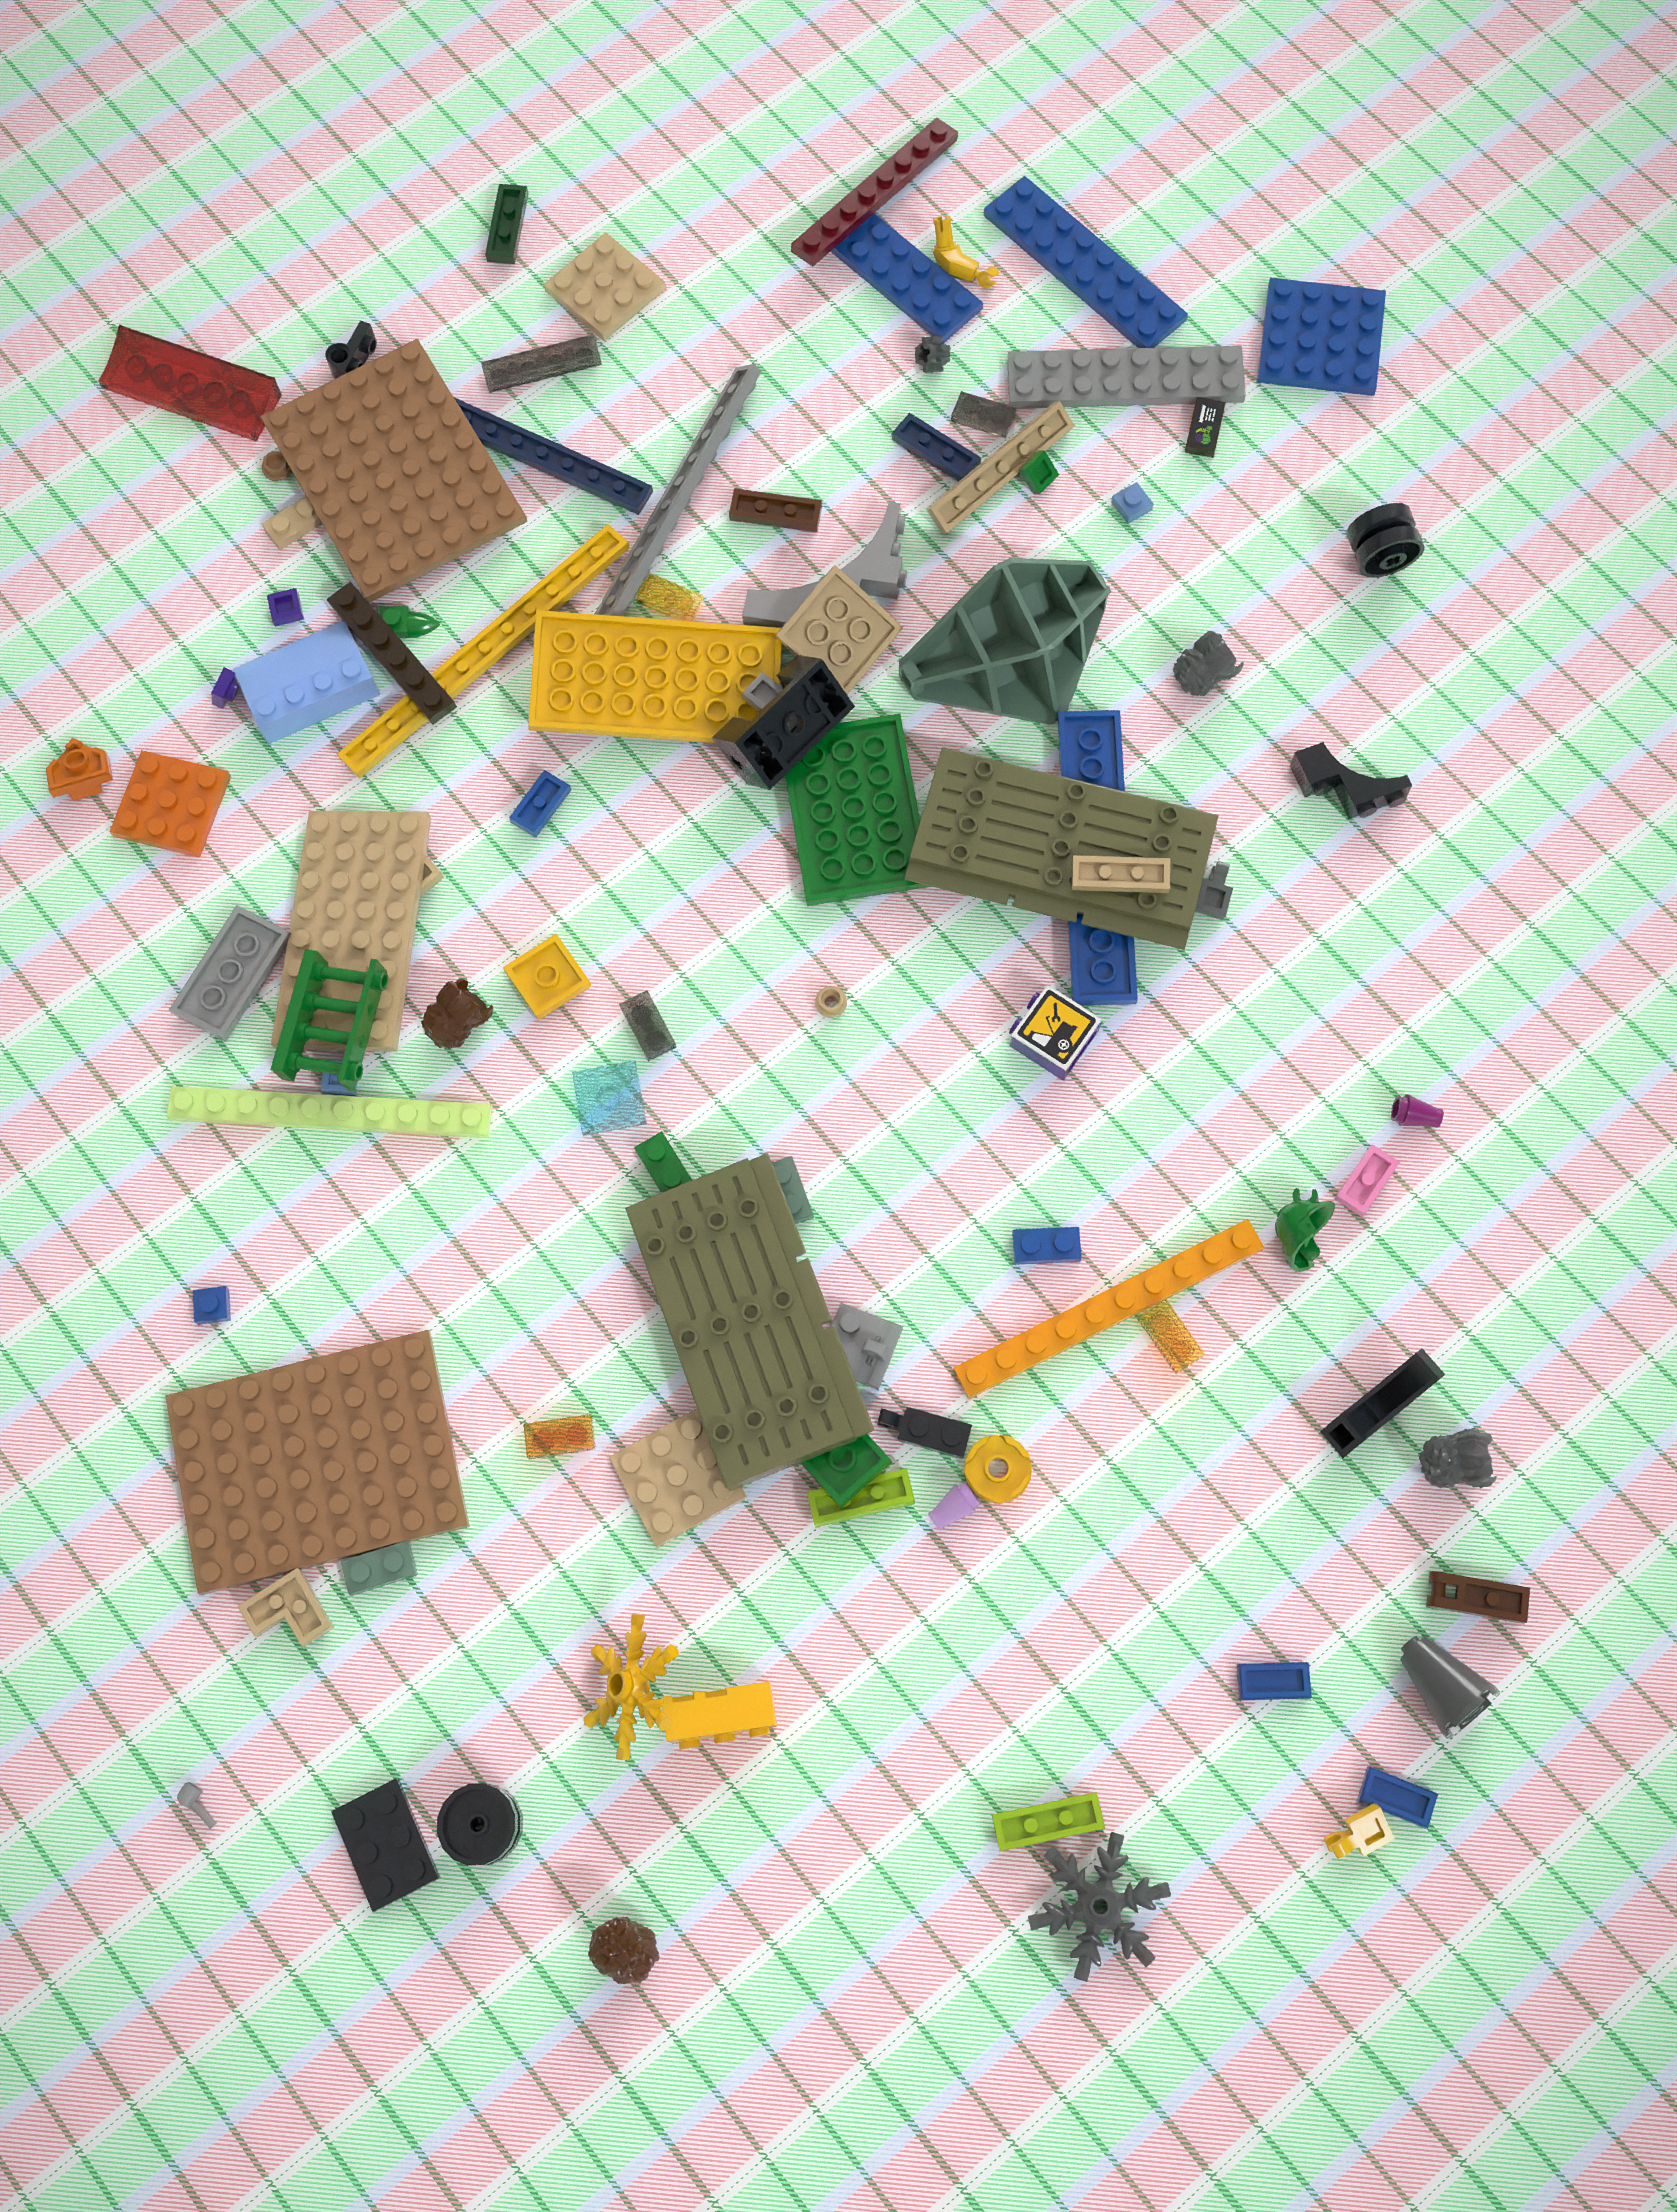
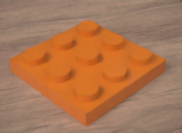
(170, 803)

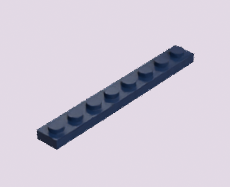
(557, 460)

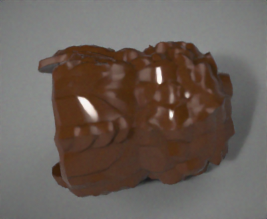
(454, 1015)
(623, 1950)

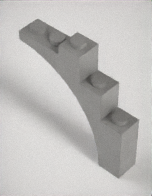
(874, 570)

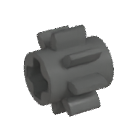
(932, 354)

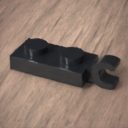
(928, 1431)

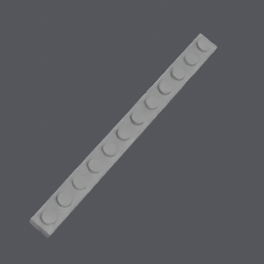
(678, 492)

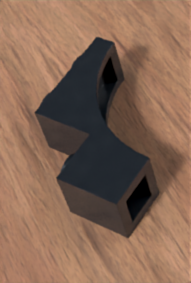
(1359, 794)
(1382, 1403)

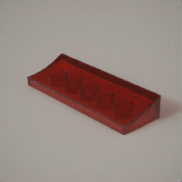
(189, 383)

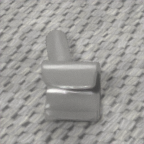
(188, 1797)

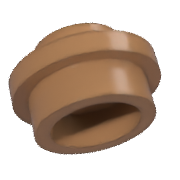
(275, 466)

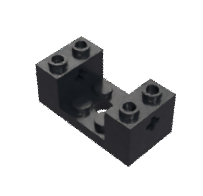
(764, 747)

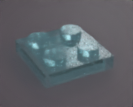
(609, 1098)

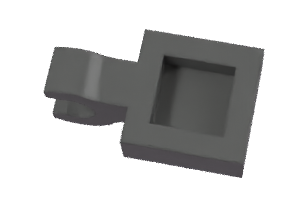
(1214, 895)

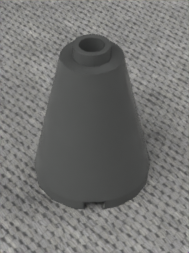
(1446, 1684)

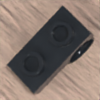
(347, 357)

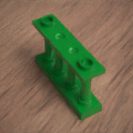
(306, 1001)

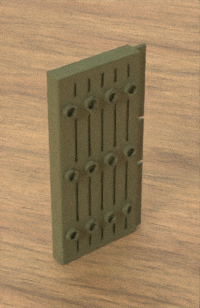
(1014, 833)
(748, 1321)

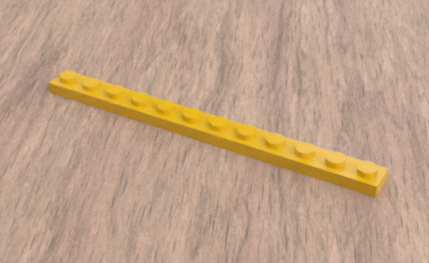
(487, 647)

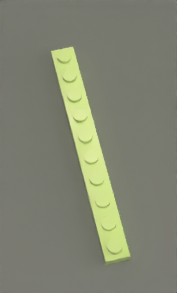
(329, 1112)

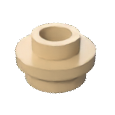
(831, 993)

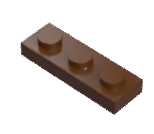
(775, 510)

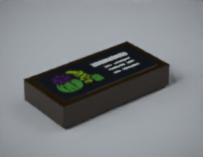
(1205, 427)

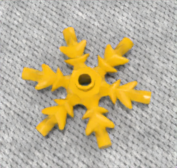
(630, 1687)

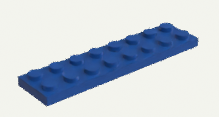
(1085, 264)

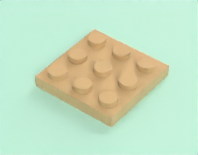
(605, 286)
(840, 627)
(674, 1479)

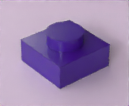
(285, 607)
(224, 689)

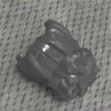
(1205, 664)
(1458, 1459)

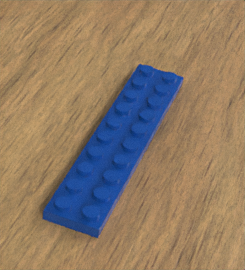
(1099, 959)

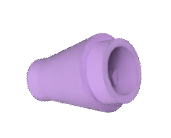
(954, 1506)

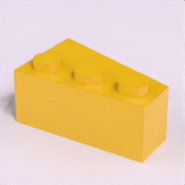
(720, 1714)

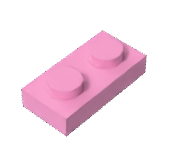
(1367, 1180)

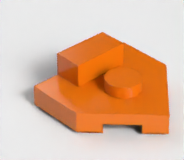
(79, 771)

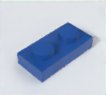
(540, 803)
(1046, 1245)

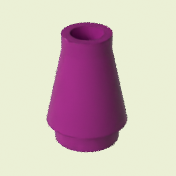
(1414, 1112)

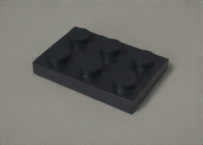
(385, 1845)

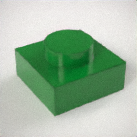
(1039, 472)

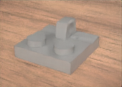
(867, 1343)

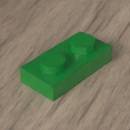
(662, 1162)

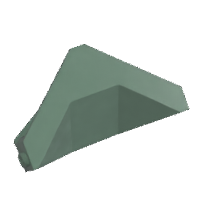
(1012, 641)

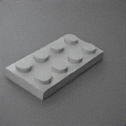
(230, 973)

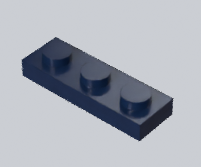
(935, 447)

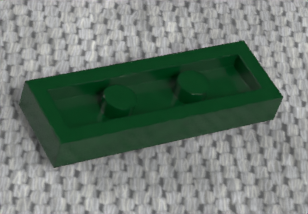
(506, 224)

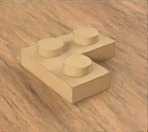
(290, 1600)

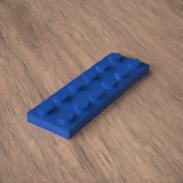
(908, 278)

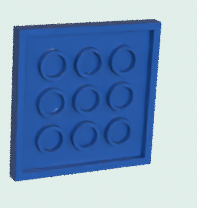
(1321, 336)

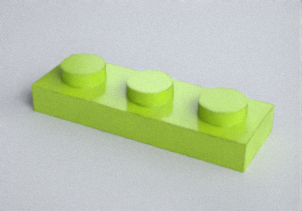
(882, 1494)
(1048, 1821)

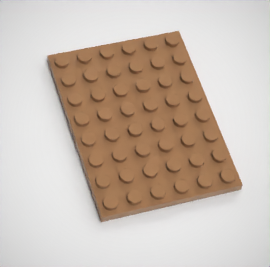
(393, 470)
(315, 1462)

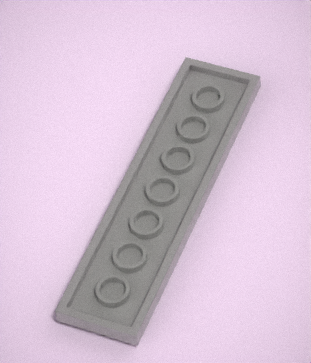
(1125, 376)

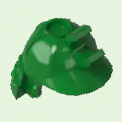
(1298, 1225)

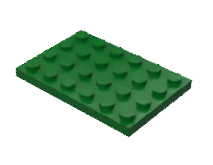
(855, 812)

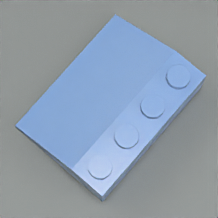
(306, 682)

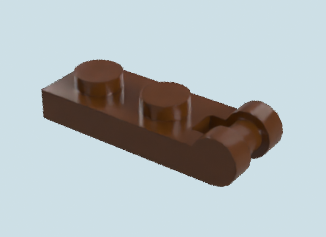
(1479, 1597)

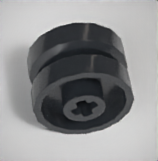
(1385, 540)
(459, 1818)

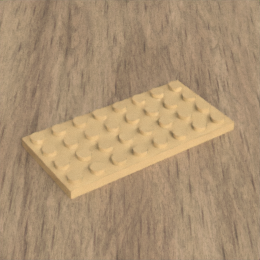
(353, 906)

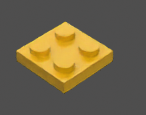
(547, 976)

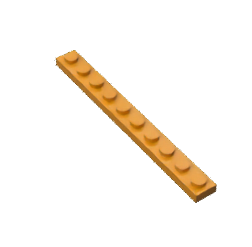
(1108, 1309)

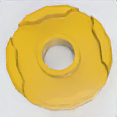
(998, 1489)

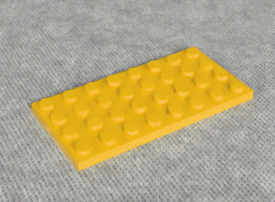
(645, 675)

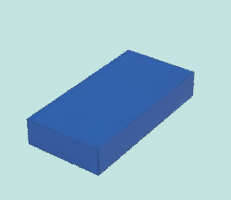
(1274, 1681)
(1397, 1797)

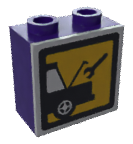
(1054, 1032)

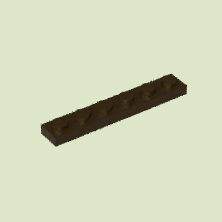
(391, 653)

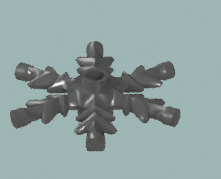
(1083, 1909)

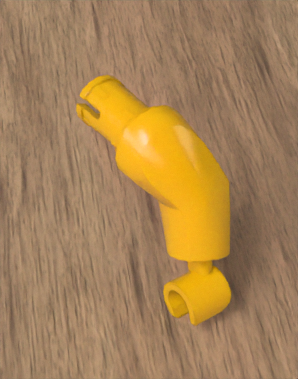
(953, 260)

